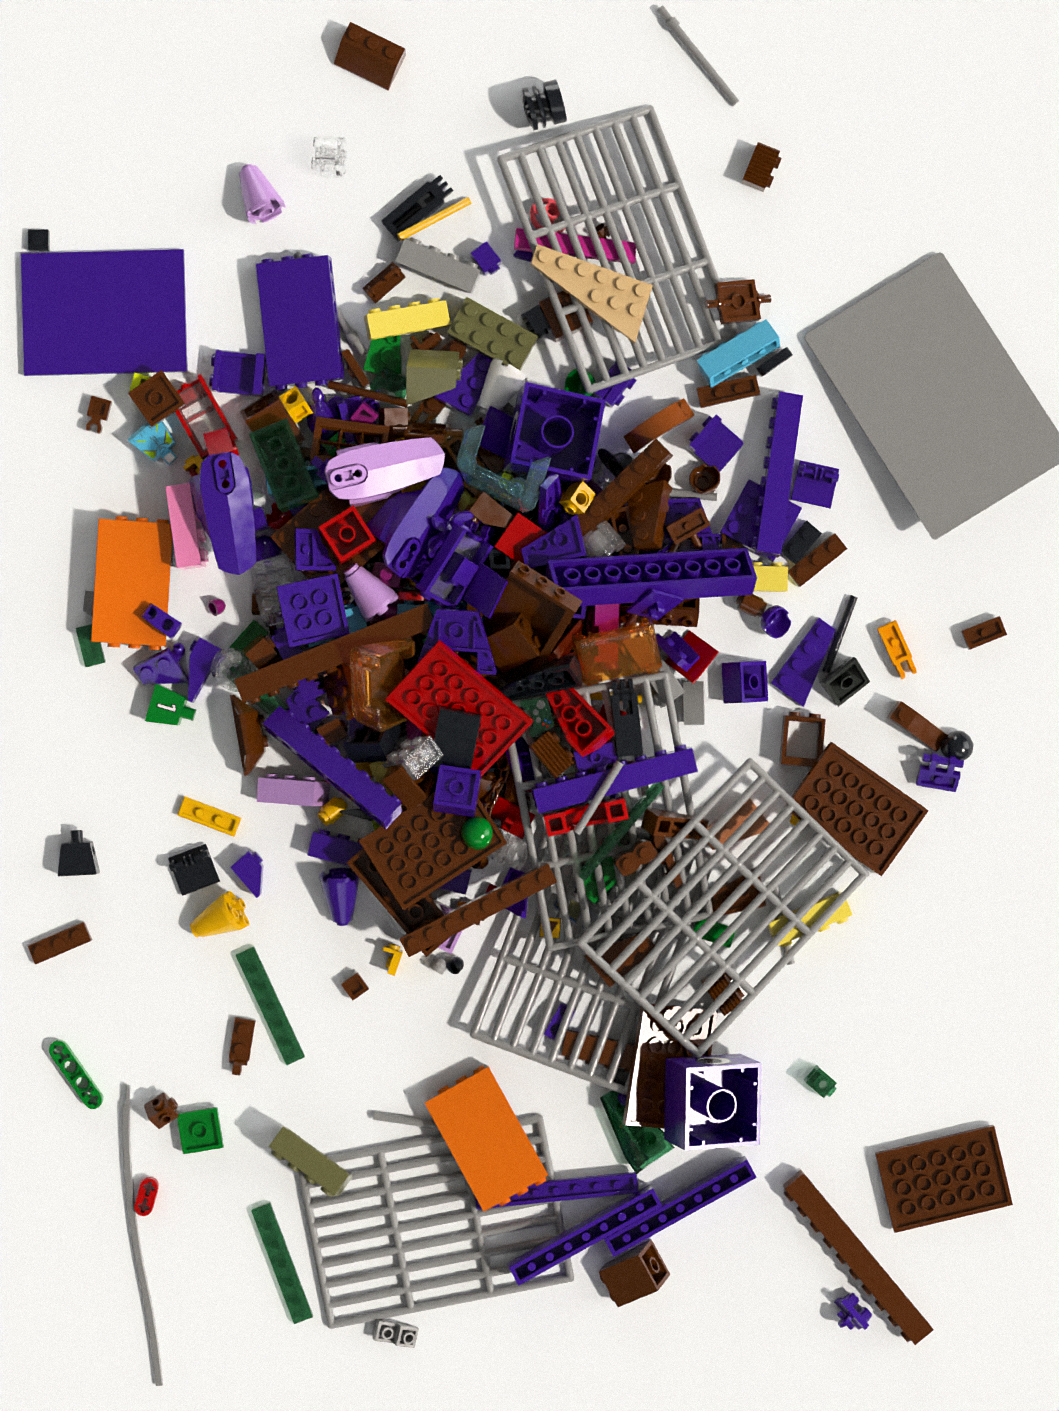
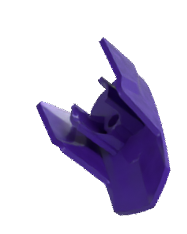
(227, 511)
(407, 520)

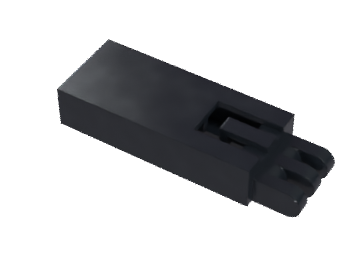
(411, 212)
(627, 726)

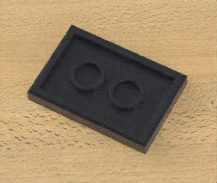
(457, 737)

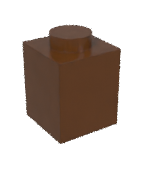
(332, 731)

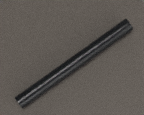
(839, 634)

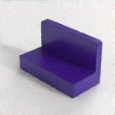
(346, 409)

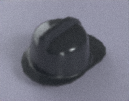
(614, 462)

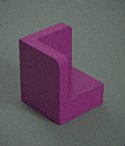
(364, 414)

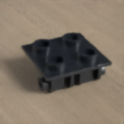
(193, 869)

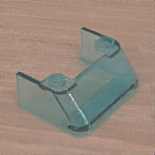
(516, 493)

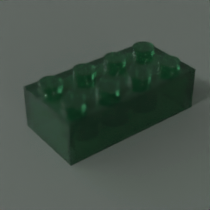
(284, 465)

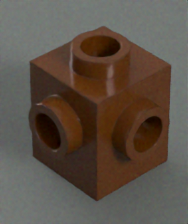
(161, 1110)

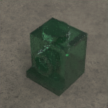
(818, 1075)

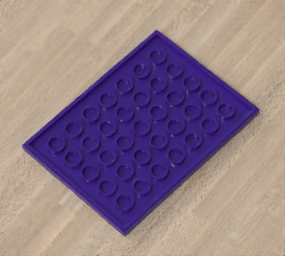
(104, 312)

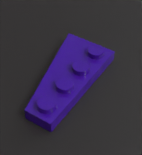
(549, 504)
(802, 666)

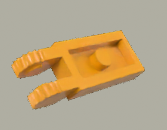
(896, 647)

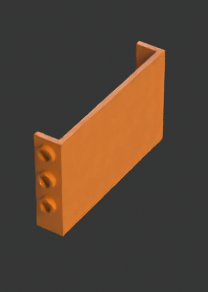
(130, 575)
(486, 1138)

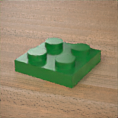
(200, 1130)

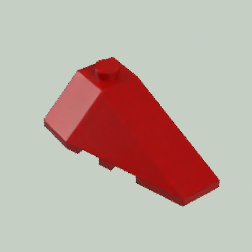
(579, 721)

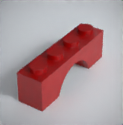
(567, 819)

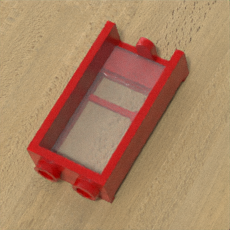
(201, 414)

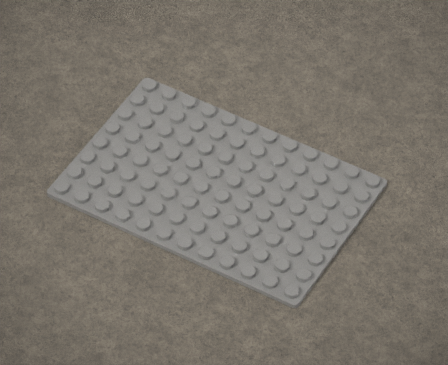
(937, 395)

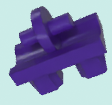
(848, 1314)

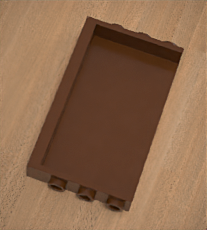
(542, 604)

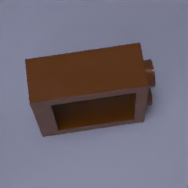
(799, 761)

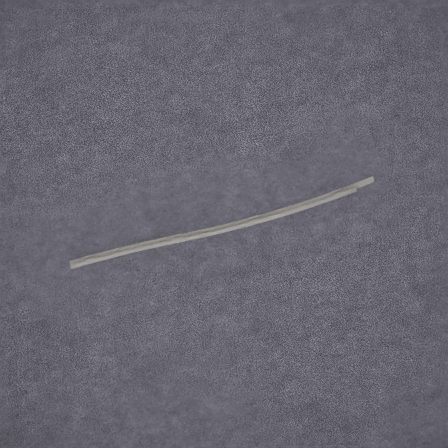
(136, 1240)

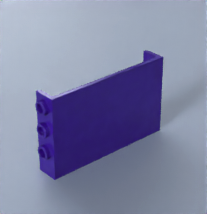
(300, 321)

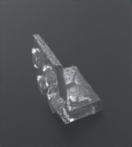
(415, 756)

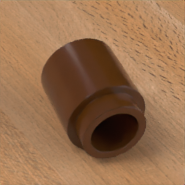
(751, 605)

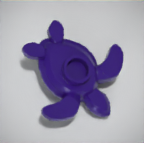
(322, 409)
(444, 529)

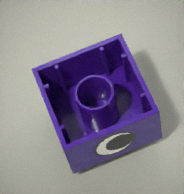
(557, 427)
(712, 1101)

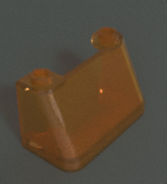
(617, 652)
(374, 674)

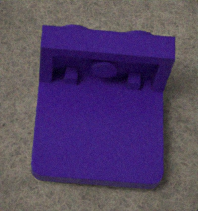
(715, 443)

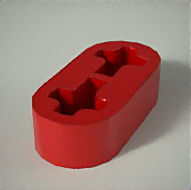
(142, 1195)

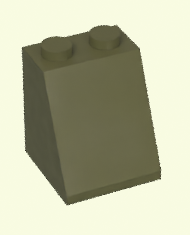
(431, 373)

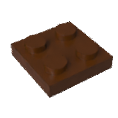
(156, 398)

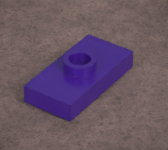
(600, 757)

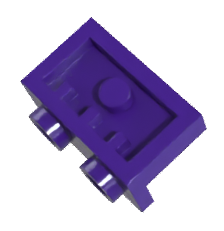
(678, 650)

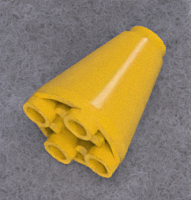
(221, 916)

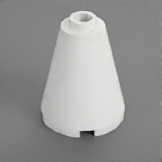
(500, 386)

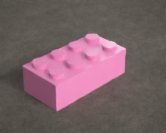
(186, 528)

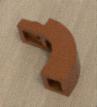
(658, 425)

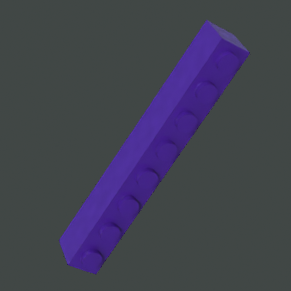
(778, 474)
(333, 767)
(632, 775)
(342, 848)
(683, 1204)
(584, 1234)

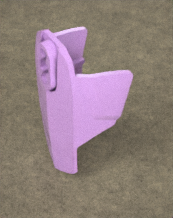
(382, 469)

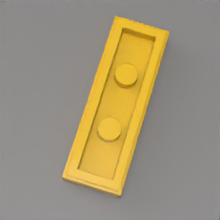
(209, 816)

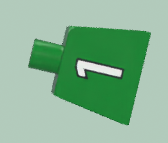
(168, 707)

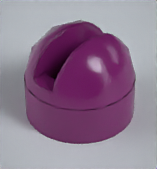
(216, 606)

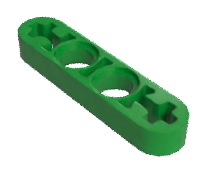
(77, 1073)

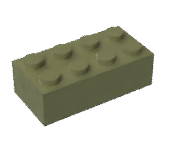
(492, 334)
(311, 1161)

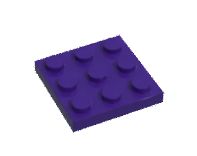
(741, 519)
(312, 610)

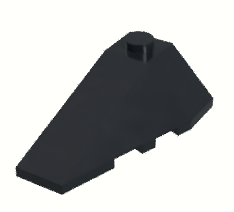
(552, 677)

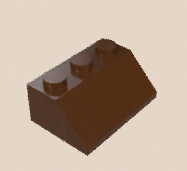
(369, 56)

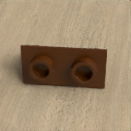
(384, 282)

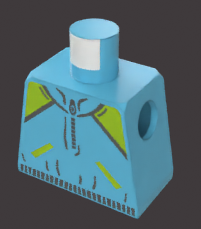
(155, 442)

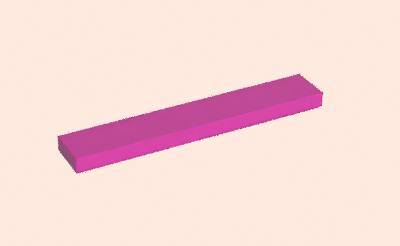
(521, 243)

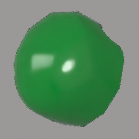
(574, 384)
(477, 833)

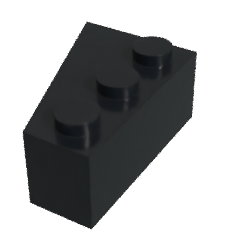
(372, 745)

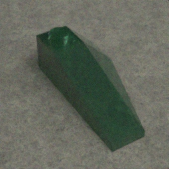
(639, 1144)

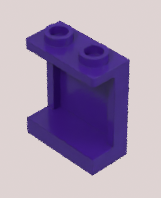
(238, 373)

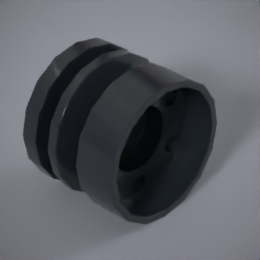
(544, 104)

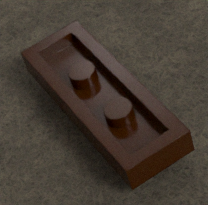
(728, 391)
(817, 560)
(60, 943)

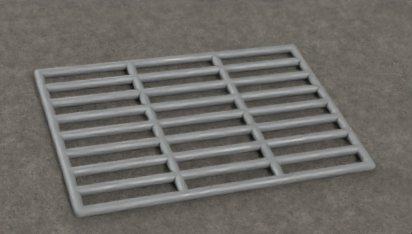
(605, 210)
(576, 858)
(696, 937)
(578, 985)
(395, 1230)

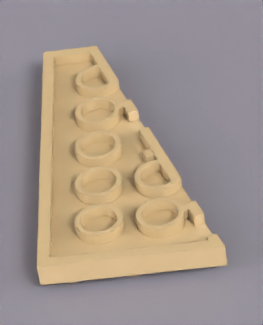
(605, 293)

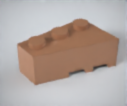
(736, 820)

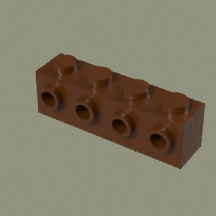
(683, 614)

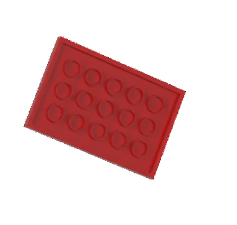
(450, 682)

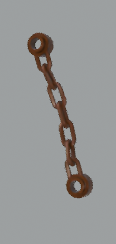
(503, 765)

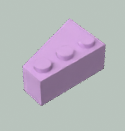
(292, 790)

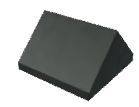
(845, 681)

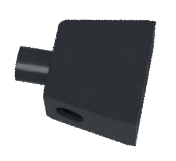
(77, 856)

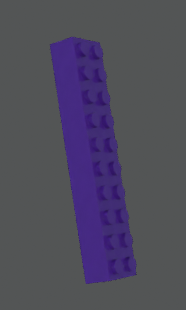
(677, 573)

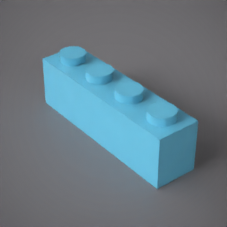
(738, 353)

